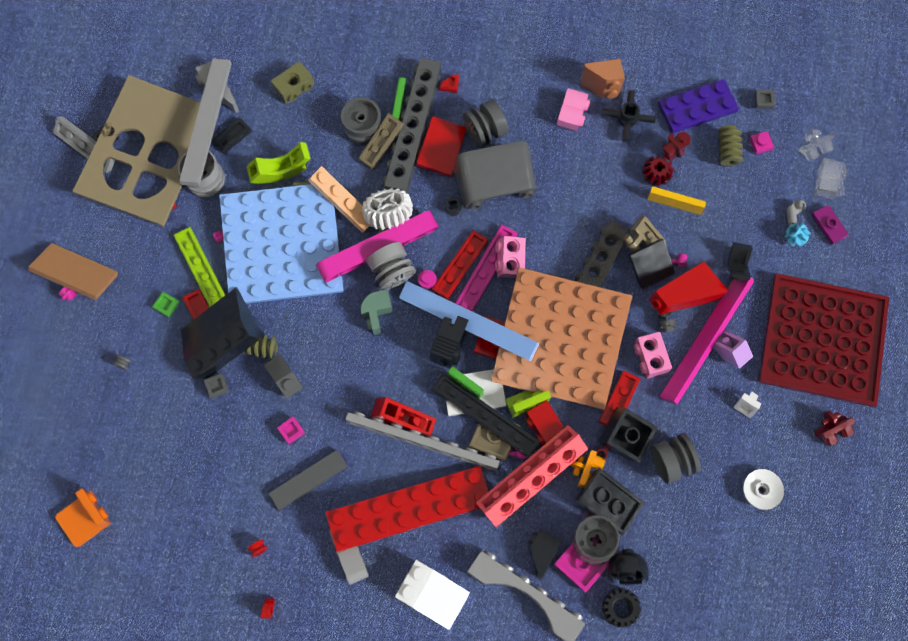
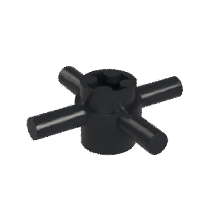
(628, 121)

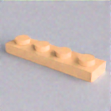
(339, 197)

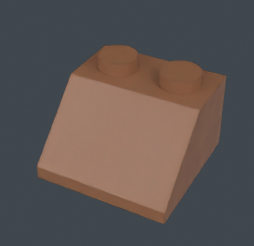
(603, 78)

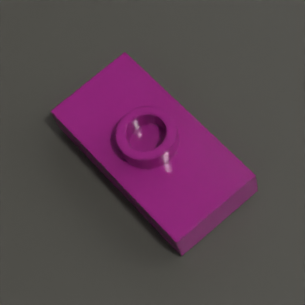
(830, 224)

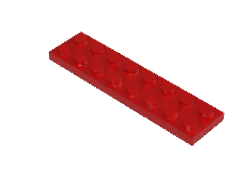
(406, 509)

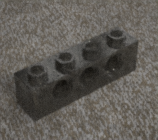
(614, 233)

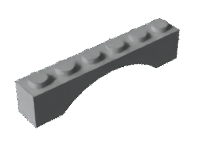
(562, 623)

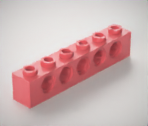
(532, 475)

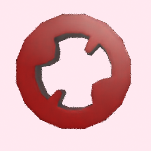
(257, 548)

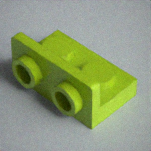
(526, 401)

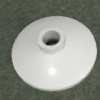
(772, 488)

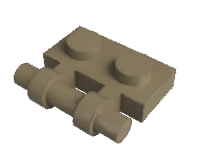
(643, 232)

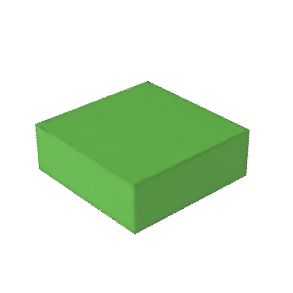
(165, 304)

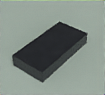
(232, 135)

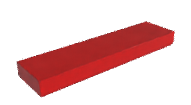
(460, 265)

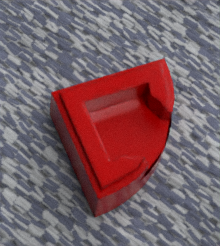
(450, 84)
(268, 607)

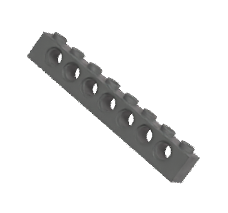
(428, 70)

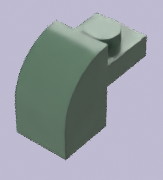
(374, 305)

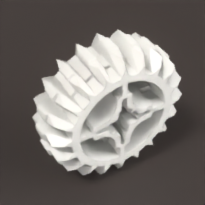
(387, 208)

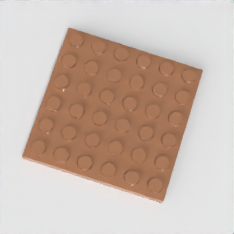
(576, 334)

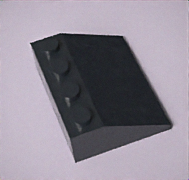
(218, 335)

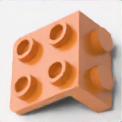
(83, 518)

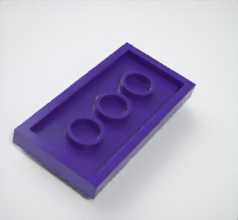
(698, 106)

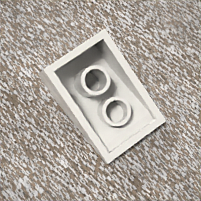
(432, 594)

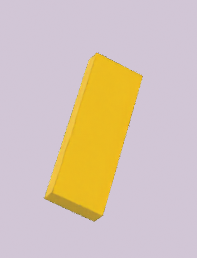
(676, 200)

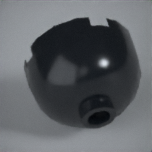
(628, 568)

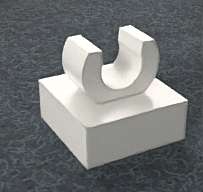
(747, 404)

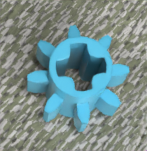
(797, 234)

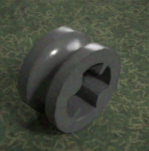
(121, 362)

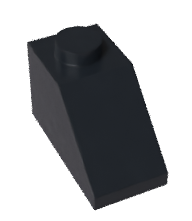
(542, 551)

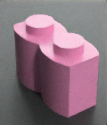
(572, 109)

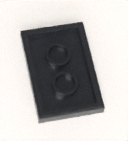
(609, 499)

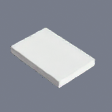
(492, 395)

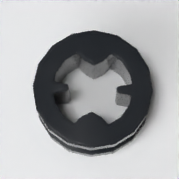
(453, 200)

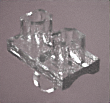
(813, 137)

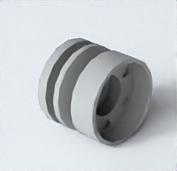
(212, 178)
(391, 266)

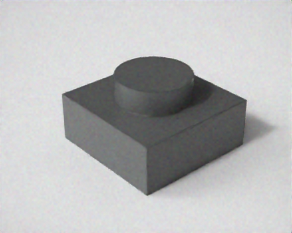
(764, 99)
(216, 386)

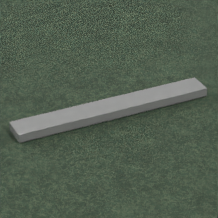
(205, 123)

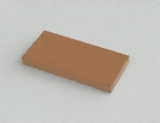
(73, 271)

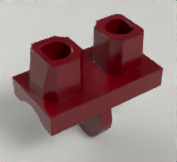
(676, 146)
(832, 424)

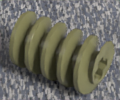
(730, 145)
(264, 347)

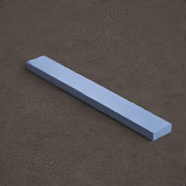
(477, 324)

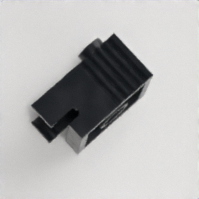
(448, 342)

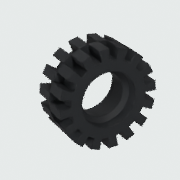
(634, 607)

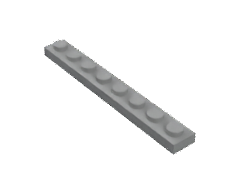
(414, 437)

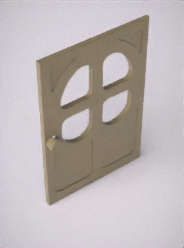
(160, 118)

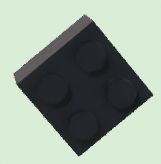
(627, 434)

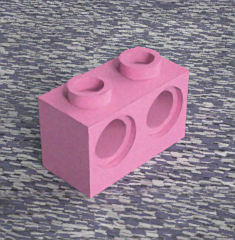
(515, 258)
(658, 355)

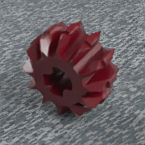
(651, 173)

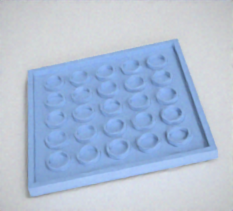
(276, 242)

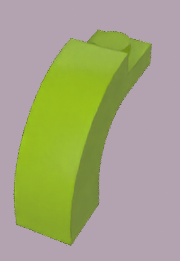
(280, 168)

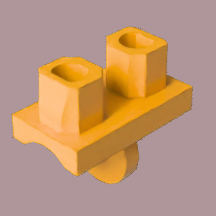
(592, 462)

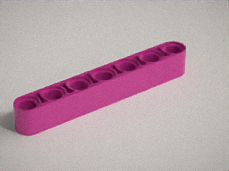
(357, 254)

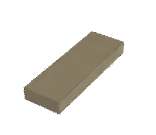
(381, 141)

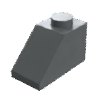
(283, 376)

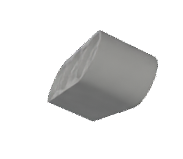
(352, 564)

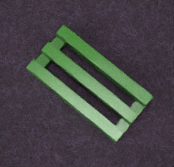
(465, 382)

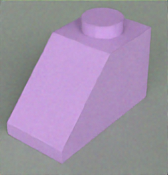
(733, 349)

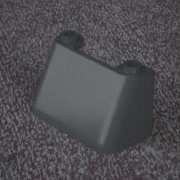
(494, 173)

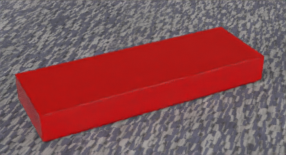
(621, 395)

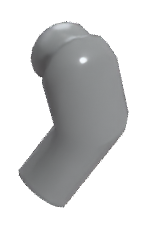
(794, 209)

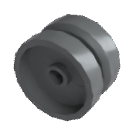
(360, 120)

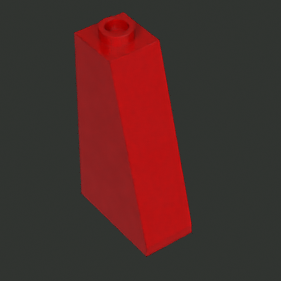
(689, 290)

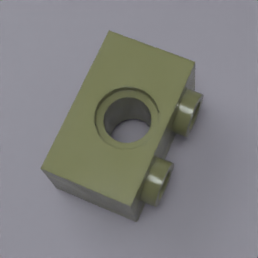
(294, 74)

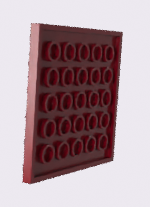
(824, 340)

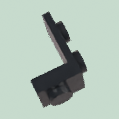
(738, 261)

